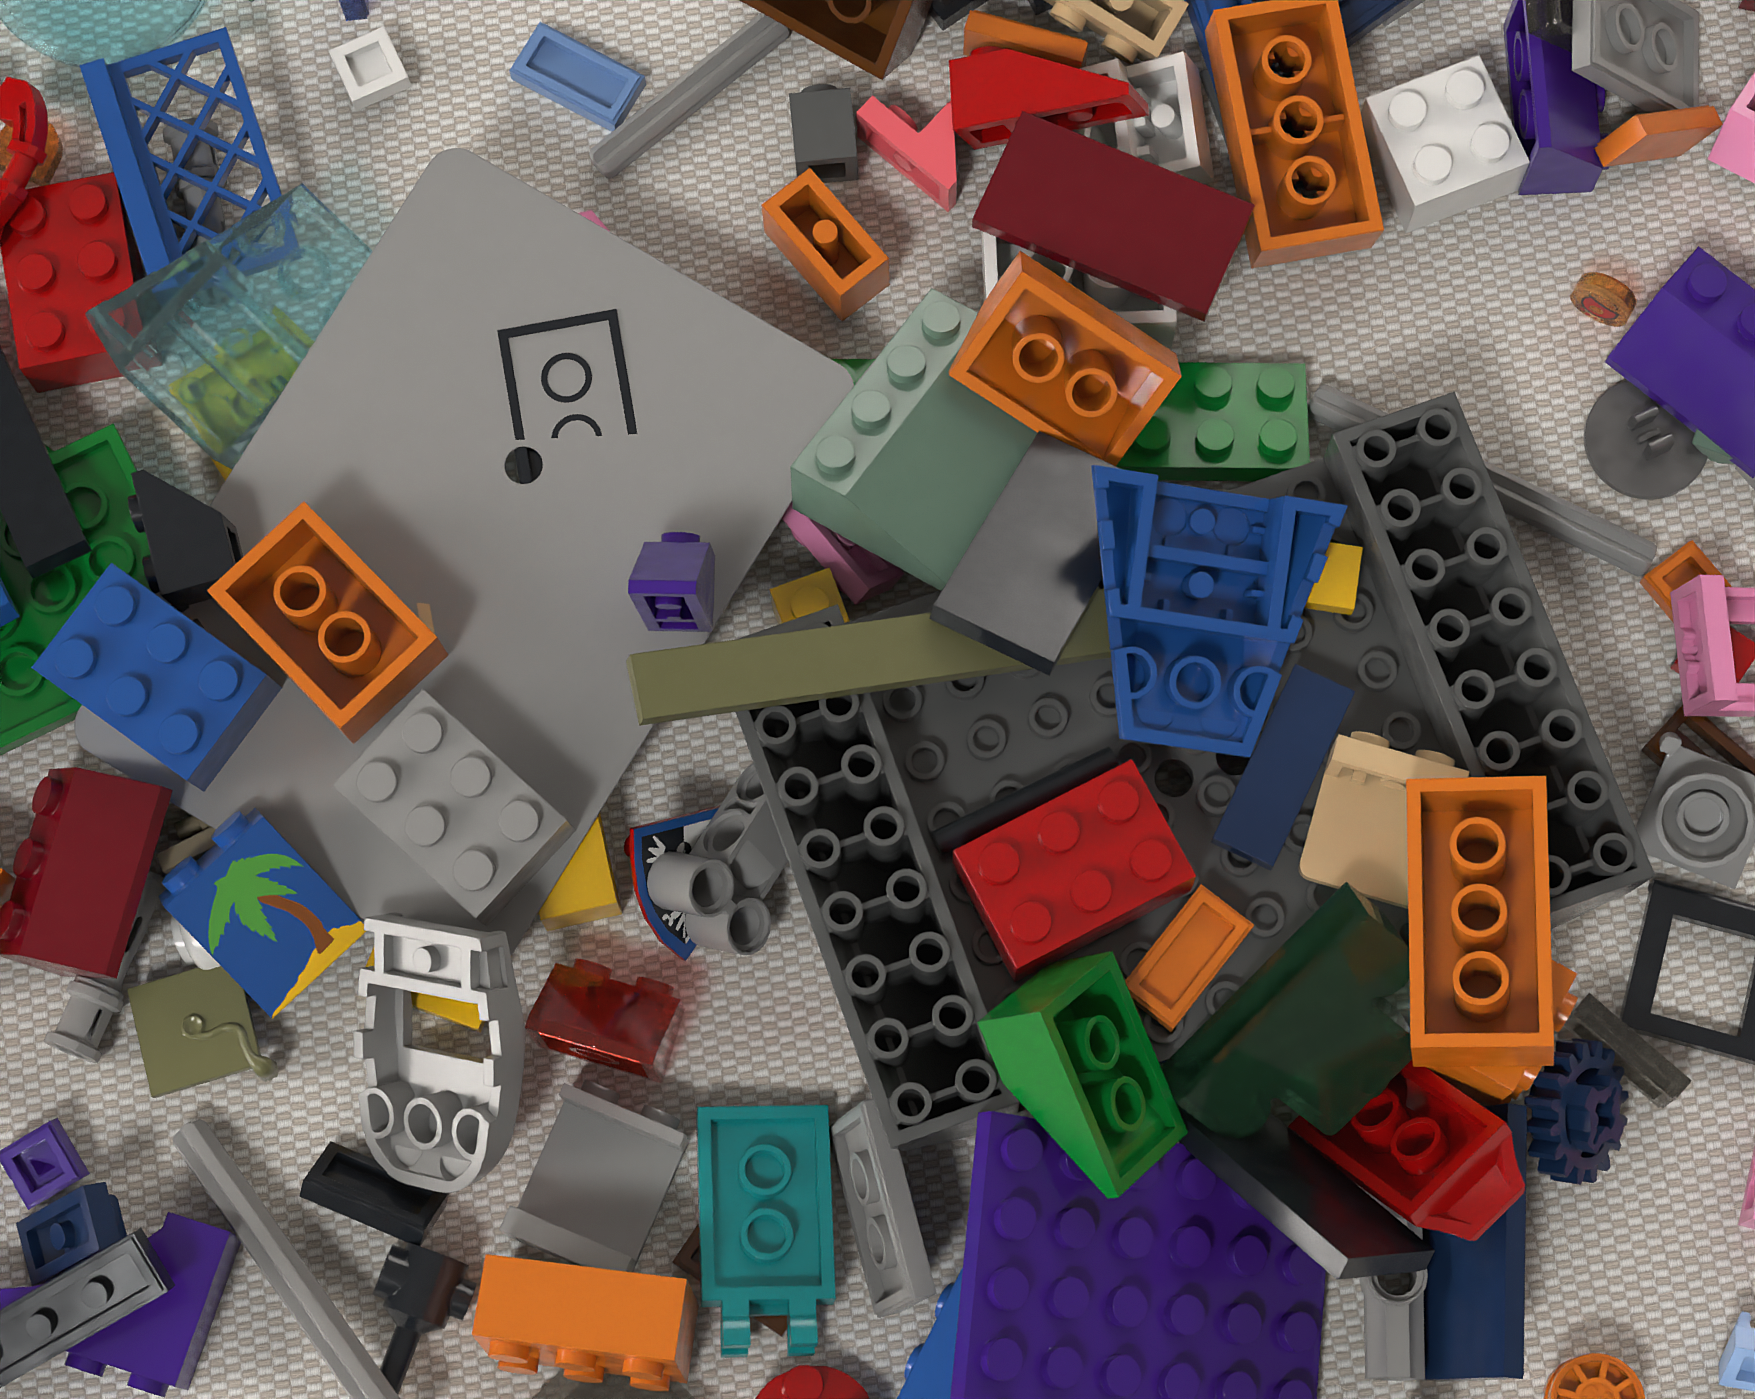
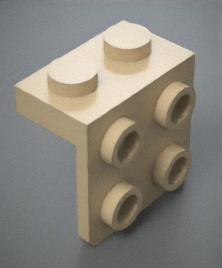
(1362, 816)

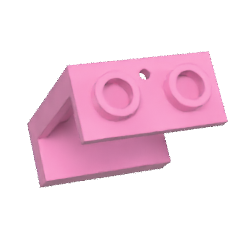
(1704, 646)

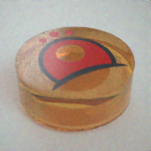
(1603, 299)

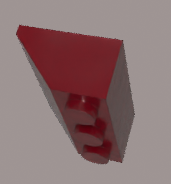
(81, 872)

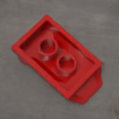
(1427, 1154)

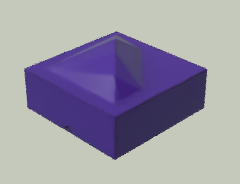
(42, 1163)

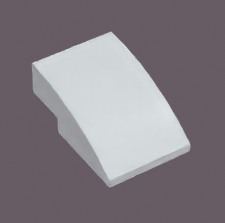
(1176, 124)

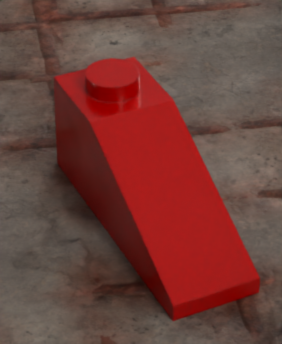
(1000, 83)

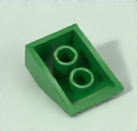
(1086, 1069)

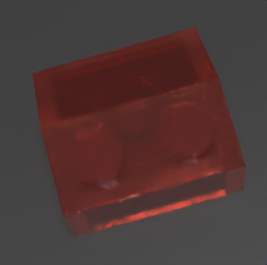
(607, 1019)

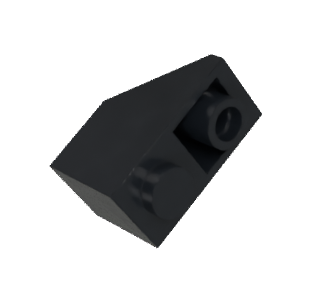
(186, 540)

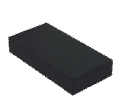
(366, 1193)

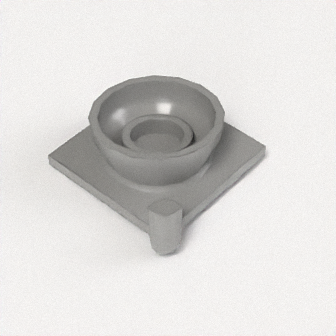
(1699, 814)

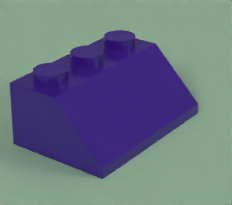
(1551, 112)
(1698, 354)

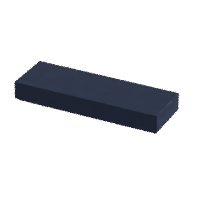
(1283, 767)

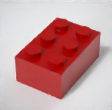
(60, 259)
(1073, 870)

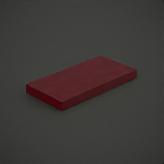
(1113, 216)

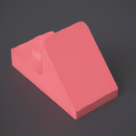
(921, 157)

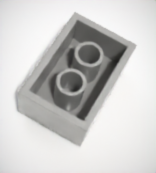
(454, 807)

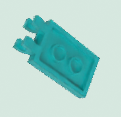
(765, 1219)

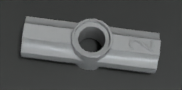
(1394, 1325)

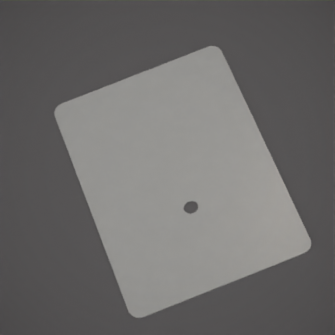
(403, 452)

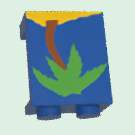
(260, 911)

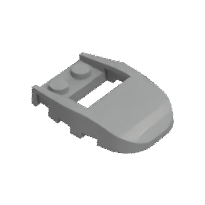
(429, 1111)

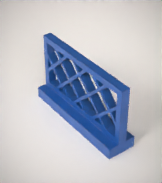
(136, 166)

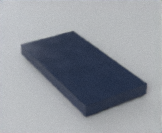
(1479, 1289)

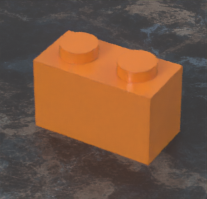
(826, 244)

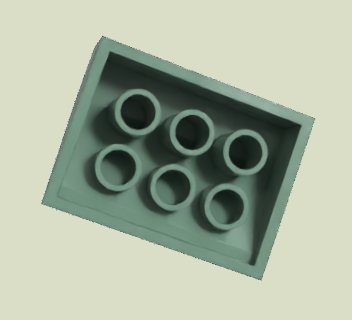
(912, 451)

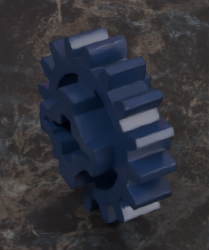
(1576, 1112)

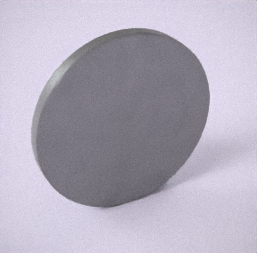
(1640, 445)

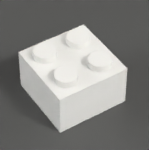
(1443, 144)

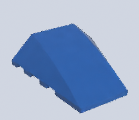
(1202, 603)

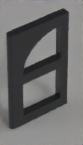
(1702, 909)

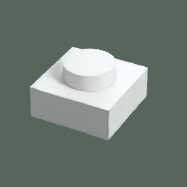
(370, 68)

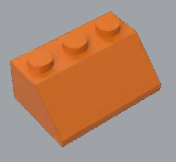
(1064, 362)

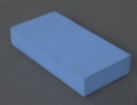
(577, 77)

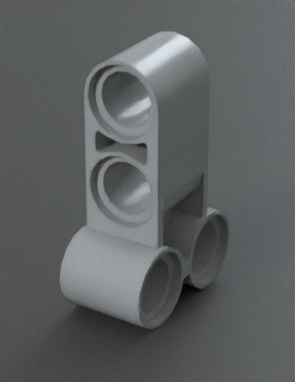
(725, 873)

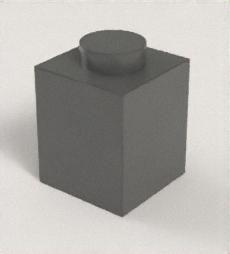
(824, 133)

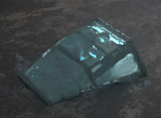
(233, 319)

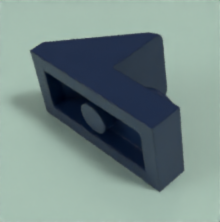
(70, 1231)

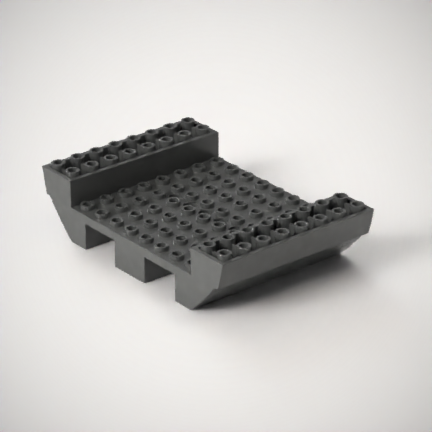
(1440, 657)

